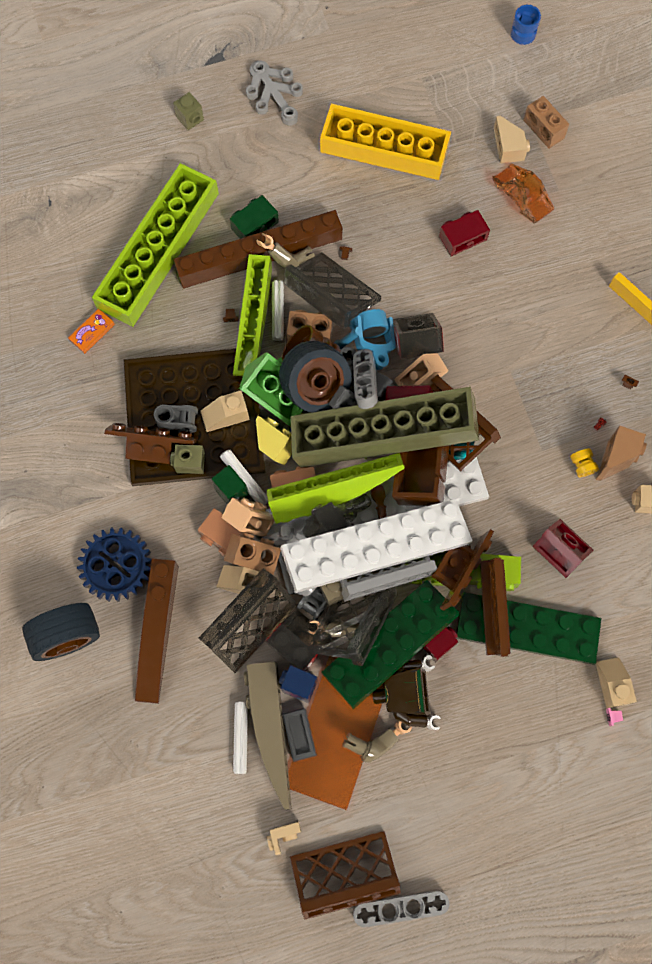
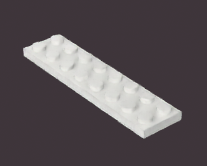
(375, 545)

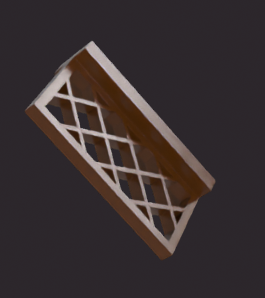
(485, 429)
(495, 607)
(349, 896)

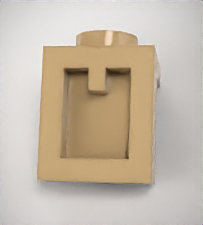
(286, 832)

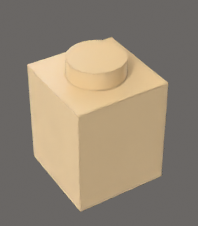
(643, 499)

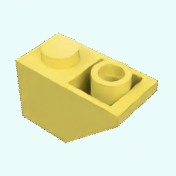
(274, 441)

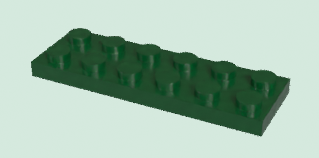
(536, 629)
(403, 634)

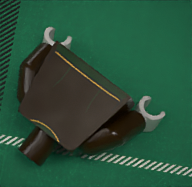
(408, 694)

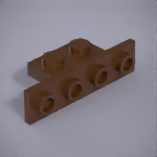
(150, 444)
(457, 566)

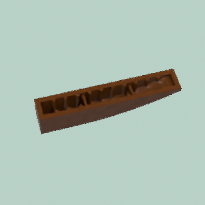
(156, 629)

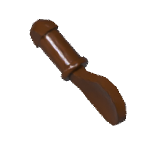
(378, 496)

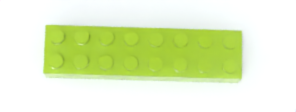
(155, 245)

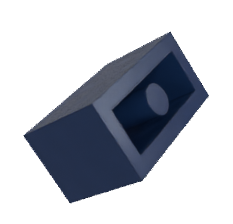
(298, 683)

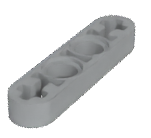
(367, 377)
(401, 911)

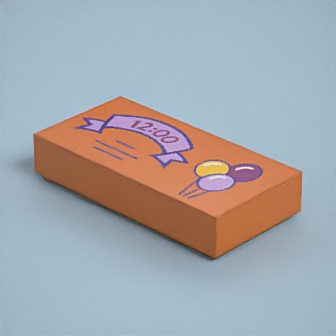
(91, 331)

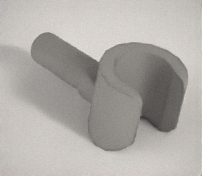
(285, 533)

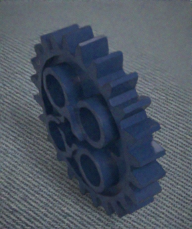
(128, 549)

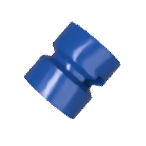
(525, 24)

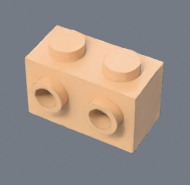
(248, 516)

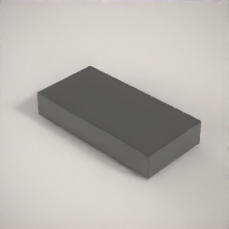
(299, 735)

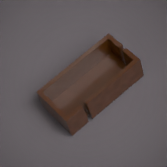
(422, 477)

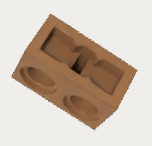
(546, 122)
(313, 319)
(252, 556)

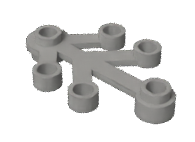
(273, 88)

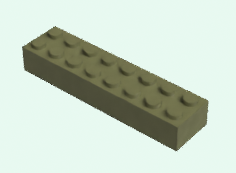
(385, 428)

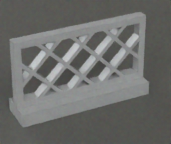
(387, 579)

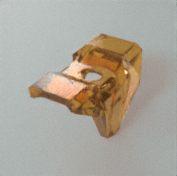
(514, 181)

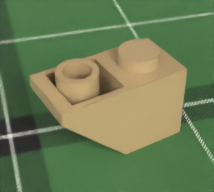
(235, 578)

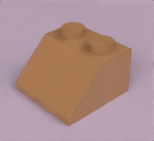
(621, 451)

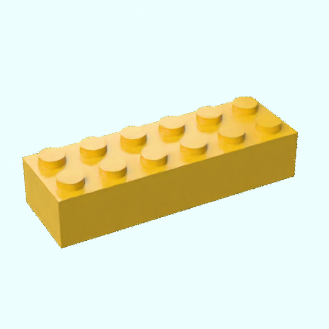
(384, 141)

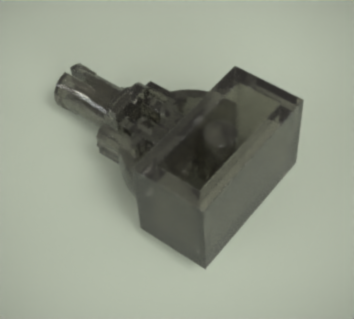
(332, 518)

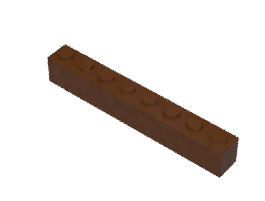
(234, 255)

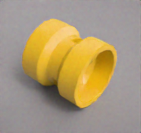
(584, 462)

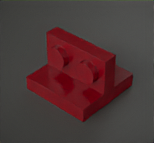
(562, 548)

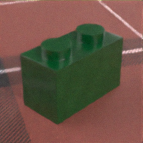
(254, 218)
(230, 485)

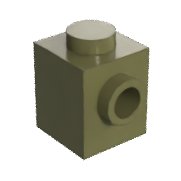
(188, 111)
(188, 459)

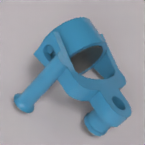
(371, 325)

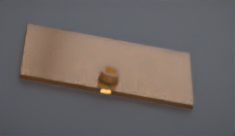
(335, 768)

